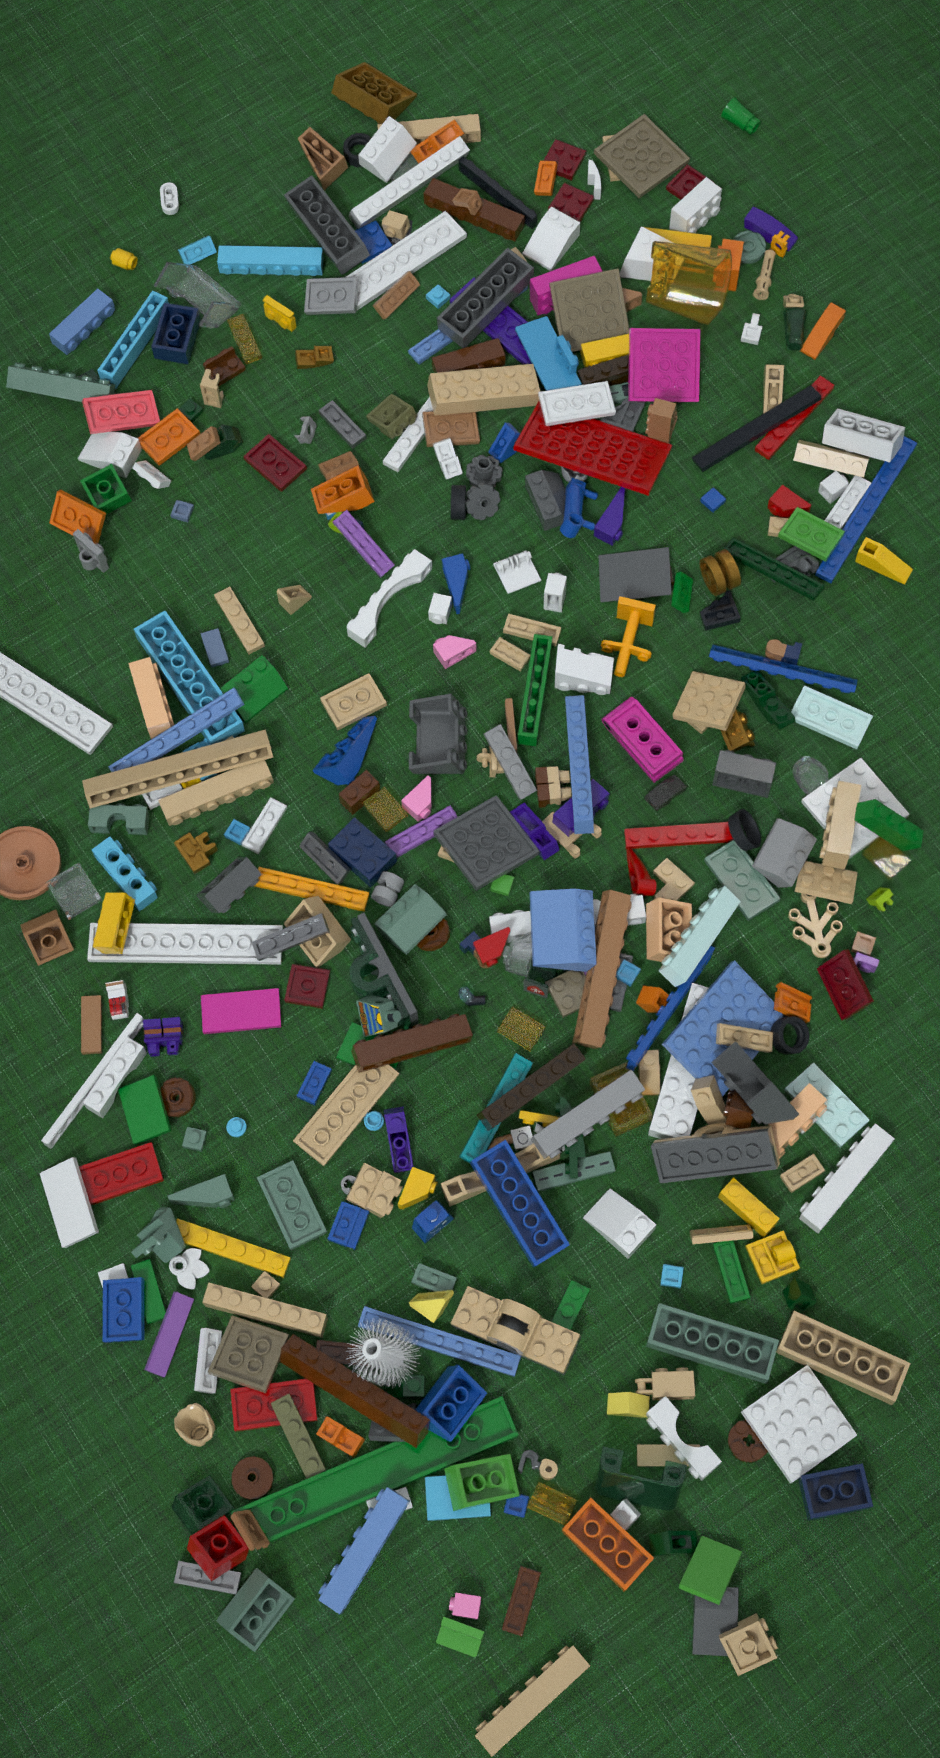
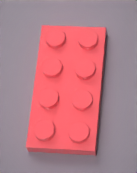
(120, 411)

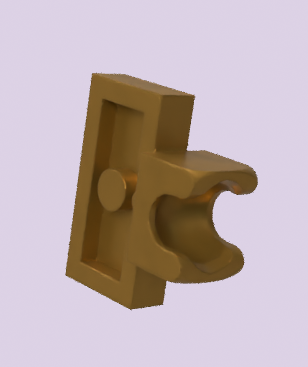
(195, 850)

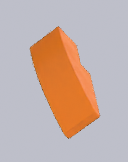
(437, 141)
(823, 331)

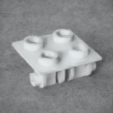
(517, 572)

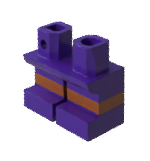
(154, 1035)

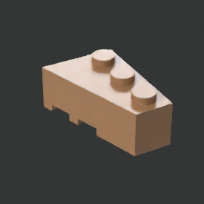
(323, 157)

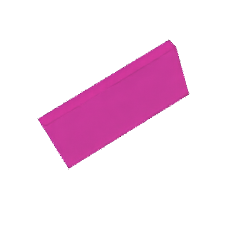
(241, 1011)

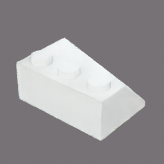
(583, 671)

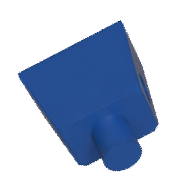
(431, 1221)

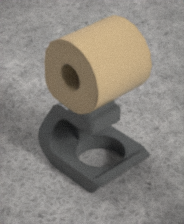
(546, 1467)

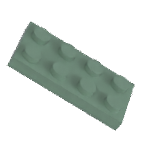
(735, 871)
(292, 1205)

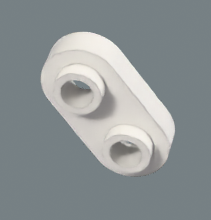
(169, 200)

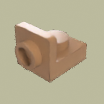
(468, 199)

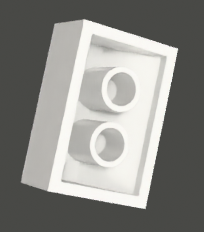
(387, 150)

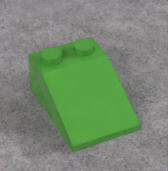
(481, 1482)

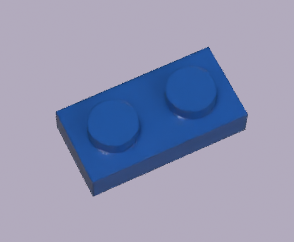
(314, 1083)

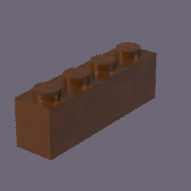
(479, 356)

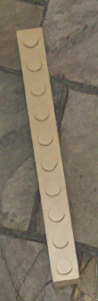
(177, 769)

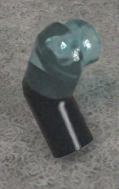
(469, 999)

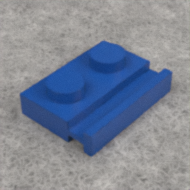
(348, 1225)

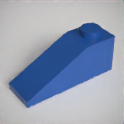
(456, 576)

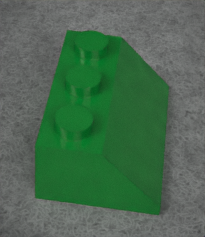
(257, 686)

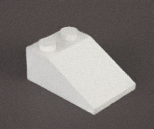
(552, 239)
(111, 448)
(620, 1223)

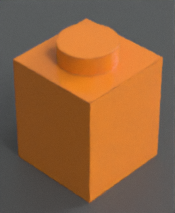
(652, 999)

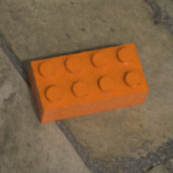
(607, 1544)

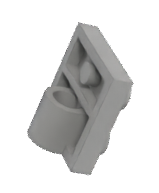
(90, 550)

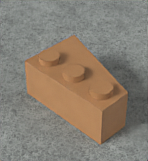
(661, 420)

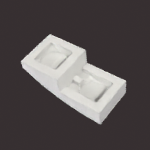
(594, 179)
(447, 458)

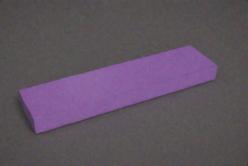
(363, 543)
(420, 832)
(169, 1334)

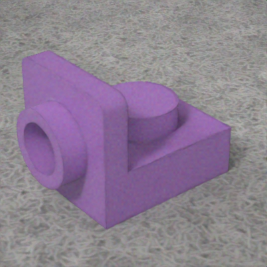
(865, 963)

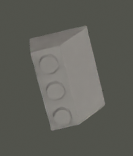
(784, 853)

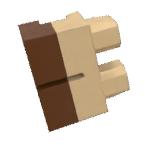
(548, 785)

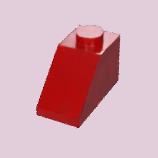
(785, 502)
(491, 947)

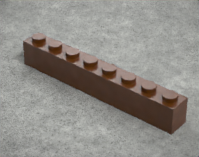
(354, 1391)

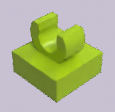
(879, 897)

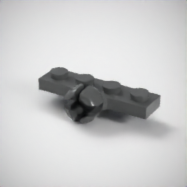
(799, 560)

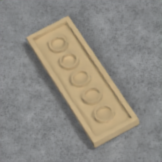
(344, 1111)

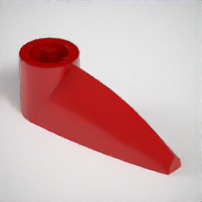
(639, 876)

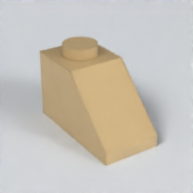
(650, 1073)

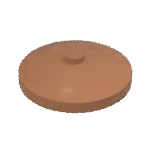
(27, 862)

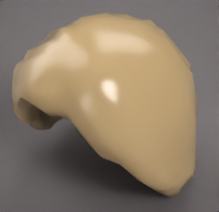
(194, 1425)

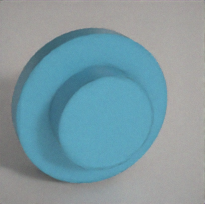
(373, 1121)
(236, 1127)

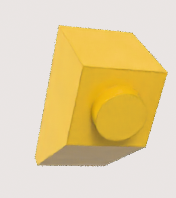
(417, 1188)

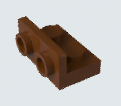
(225, 364)

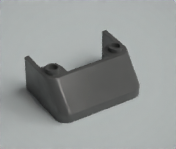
(753, 1086)

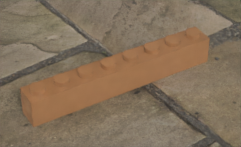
(601, 978)

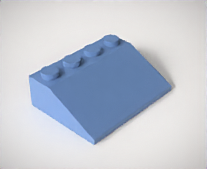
(563, 929)

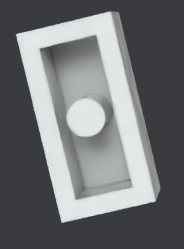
(555, 592)

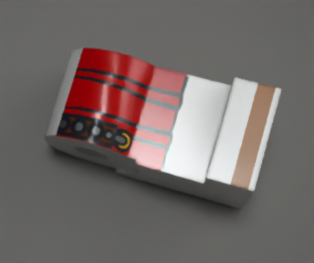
(118, 999)

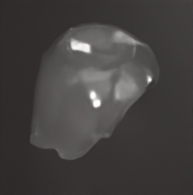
(809, 774)

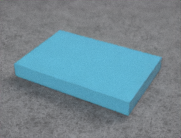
(440, 1506)

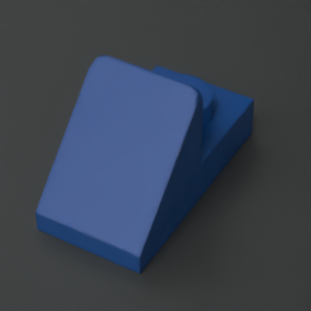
(504, 443)

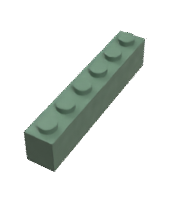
(56, 384)

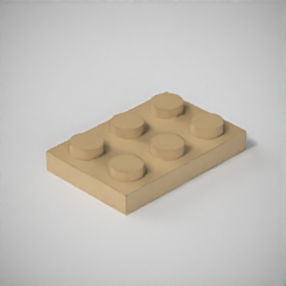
(353, 701)
(826, 882)

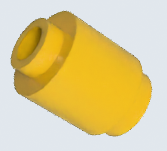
(123, 259)

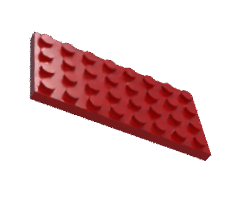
(596, 450)

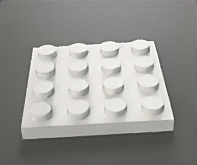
(871, 789)
(799, 1424)

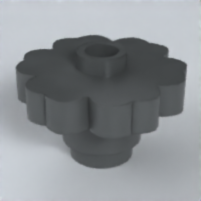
(484, 470)
(482, 501)

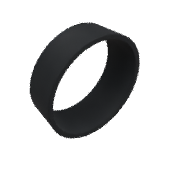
(750, 827)

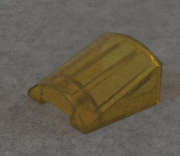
(689, 279)

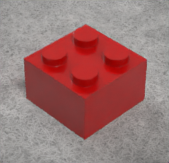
(217, 1548)

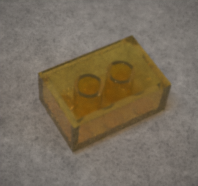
(635, 1113)

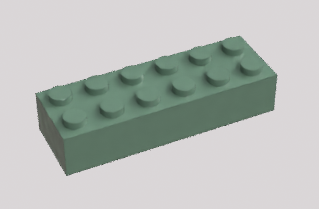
(712, 1343)

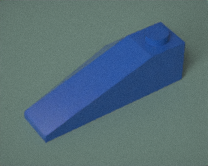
(346, 759)

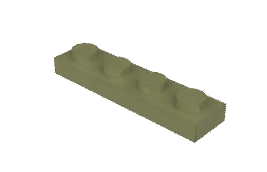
(298, 1436)

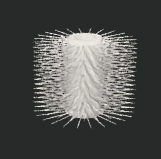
(383, 1353)

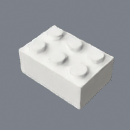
(696, 207)

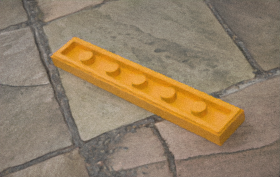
(309, 888)

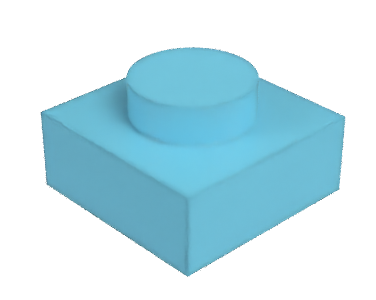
(438, 296)

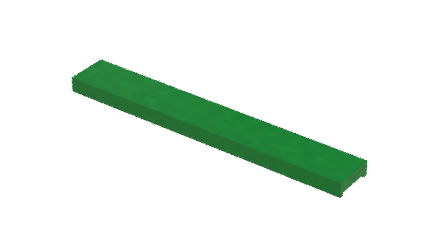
(382, 1468)

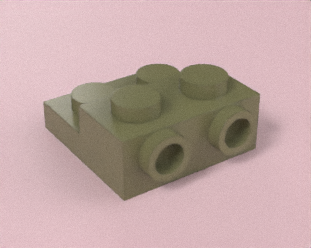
(392, 416)

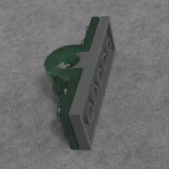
(376, 962)

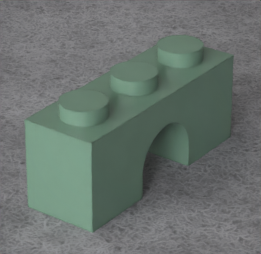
(103, 816)

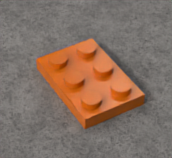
(168, 436)
(73, 514)

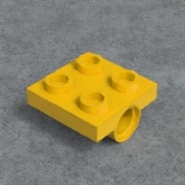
(772, 1257)

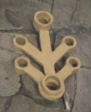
(815, 926)

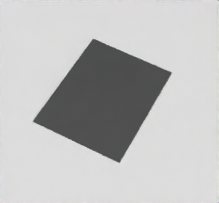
(634, 574)

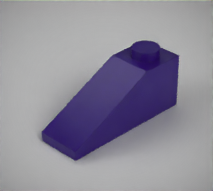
(610, 524)

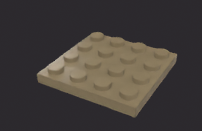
(641, 156)
(589, 307)

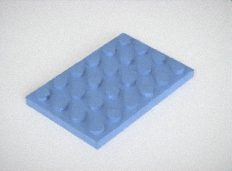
(731, 1001)

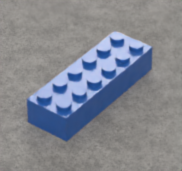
(519, 1203)

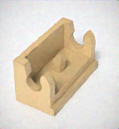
(210, 390)

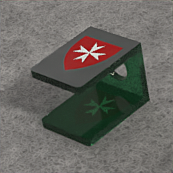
(535, 987)

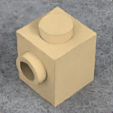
(395, 225)

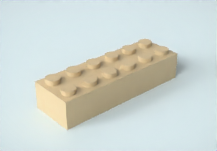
(483, 389)
(843, 1358)

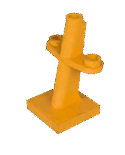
(635, 613)

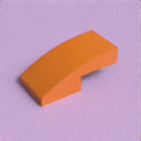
(340, 1437)

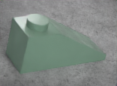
(210, 1193)

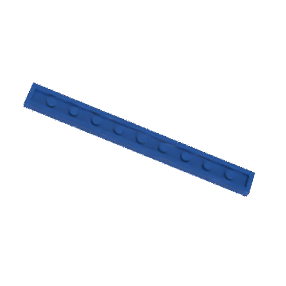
(865, 511)

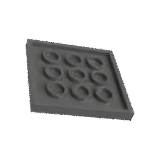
(486, 843)

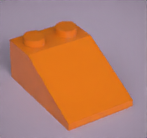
(344, 492)

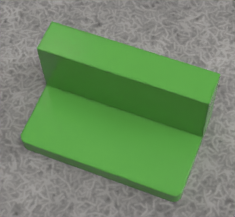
(459, 1637)

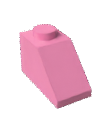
(453, 649)
(418, 801)

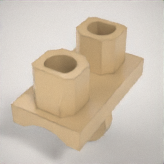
(494, 766)

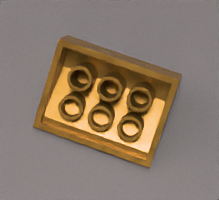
(372, 92)

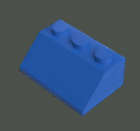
(451, 1402)

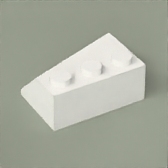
(638, 261)

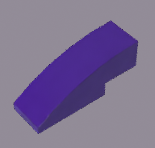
(768, 226)
(535, 830)

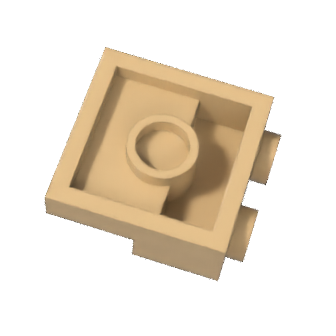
(374, 1190)
(749, 1644)

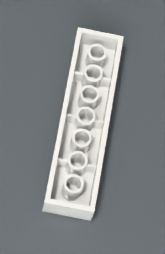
(676, 1104)

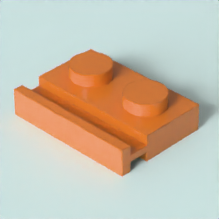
(792, 1002)

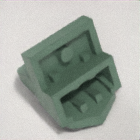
(161, 1236)

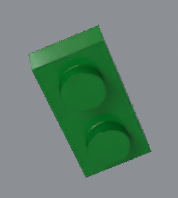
(682, 592)

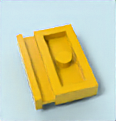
(279, 313)

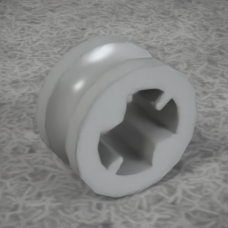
(343, 1183)

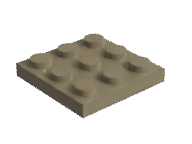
(248, 1354)

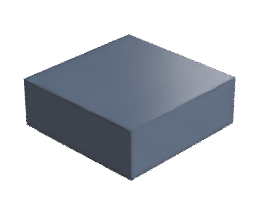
(182, 511)

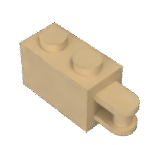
(673, 1384)

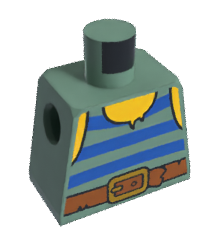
(377, 1015)

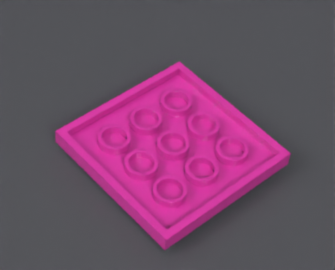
(664, 365)

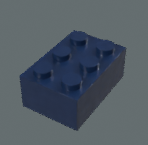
(176, 333)
(362, 852)
(835, 1492)

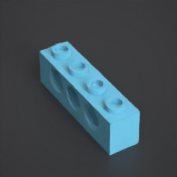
(105, 852)

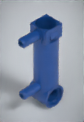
(573, 508)

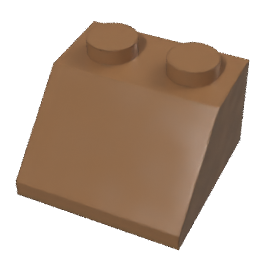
(46, 937)

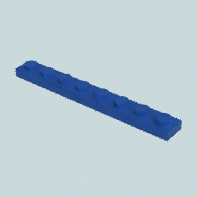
(777, 667)
(665, 1013)

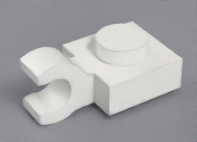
(752, 331)

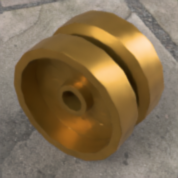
(720, 572)

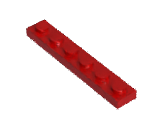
(778, 436)
(677, 835)

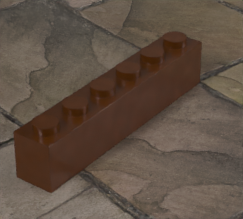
(489, 217)
(411, 1043)

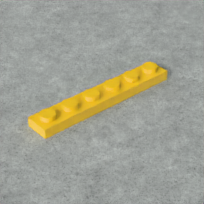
(233, 1249)

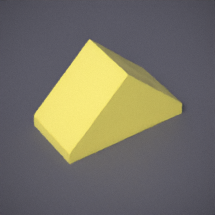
(432, 1303)
(628, 1404)

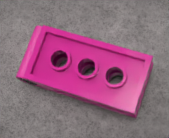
(633, 714)

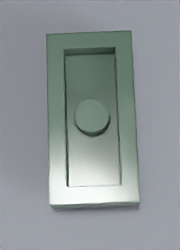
(433, 1279)

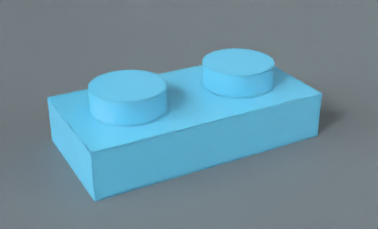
(197, 250)

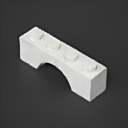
(104, 1091)
(699, 1459)

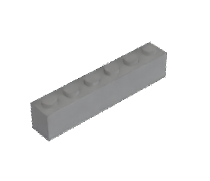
(587, 1114)

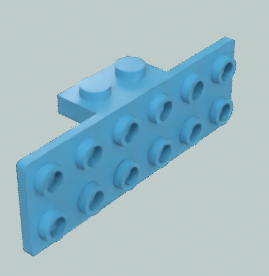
(549, 354)

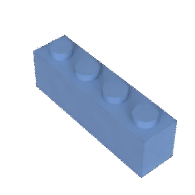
(82, 322)

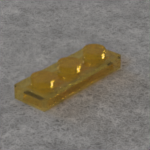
(244, 339)

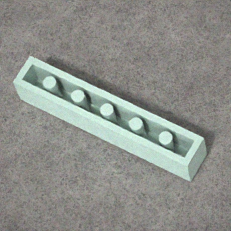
(699, 936)

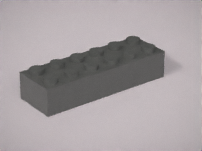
(327, 225)
(485, 298)

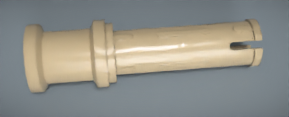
(763, 281)

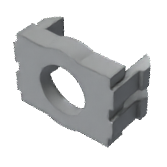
(304, 437)

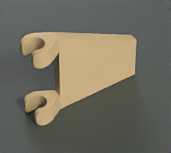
(563, 839)

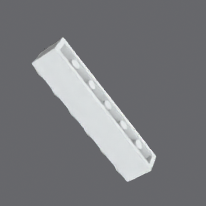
(846, 1178)

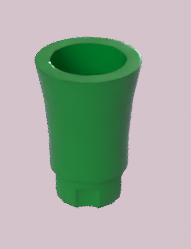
(740, 116)

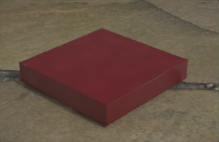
(684, 182)
(307, 986)

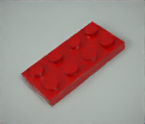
(121, 1173)
(254, 1408)

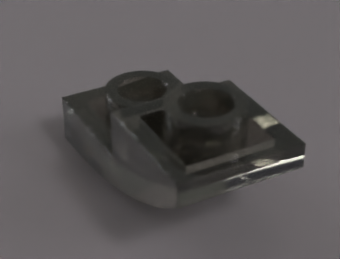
(665, 792)

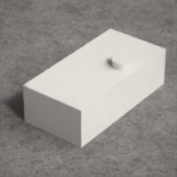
(863, 435)

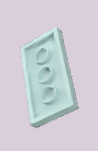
(831, 717)
(842, 1116)

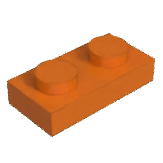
(545, 178)

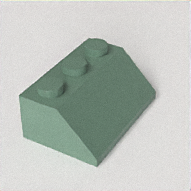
(410, 919)
(255, 1609)

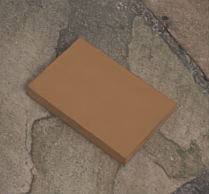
(459, 427)

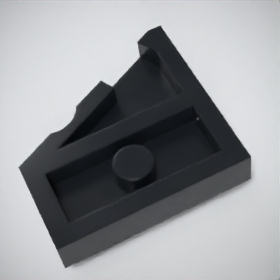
(720, 613)

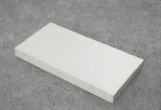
(576, 403)
(69, 1202)

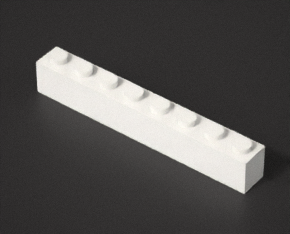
(408, 183)
(520, 921)

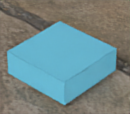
(671, 1276)

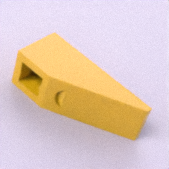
(882, 560)

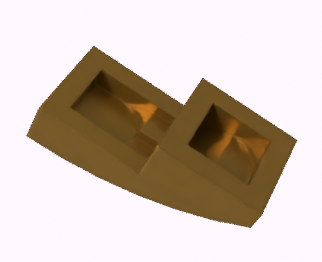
(314, 358)

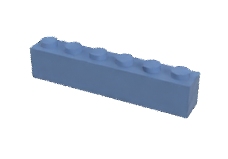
(364, 1550)

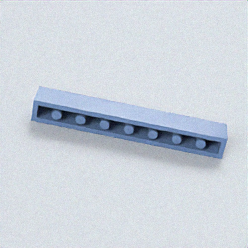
(579, 765)

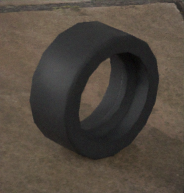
(351, 141)
(458, 498)
(802, 1035)

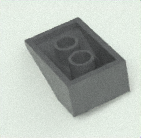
(711, 1621)

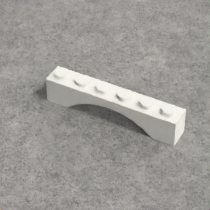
(411, 571)

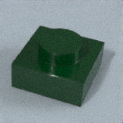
(191, 410)

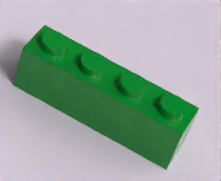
(888, 825)

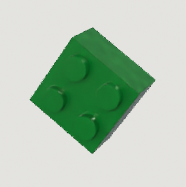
(106, 489)

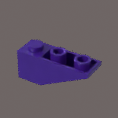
(398, 1139)

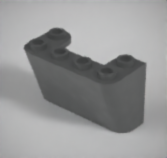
(439, 735)

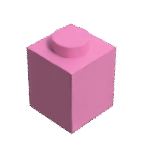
(465, 1606)

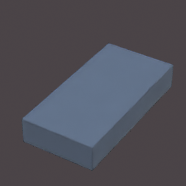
(214, 647)

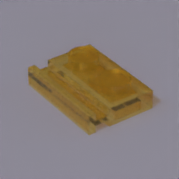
(385, 809)
(886, 857)
(521, 1029)
(552, 1503)

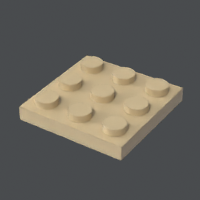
(709, 700)

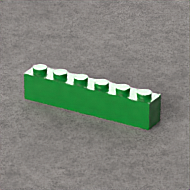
(535, 690)

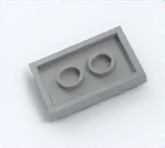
(331, 296)

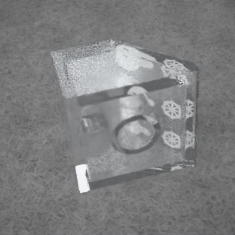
(519, 955)

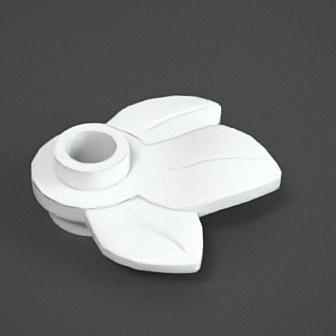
(191, 1269)

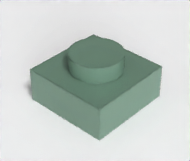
(194, 1139)

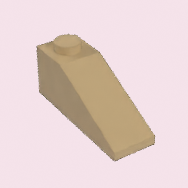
(772, 386)
(709, 1099)

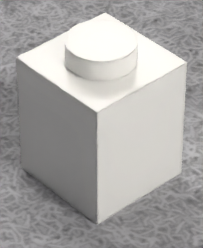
(833, 486)
(440, 608)

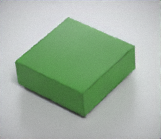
(502, 885)

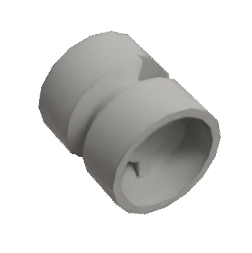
(386, 890)

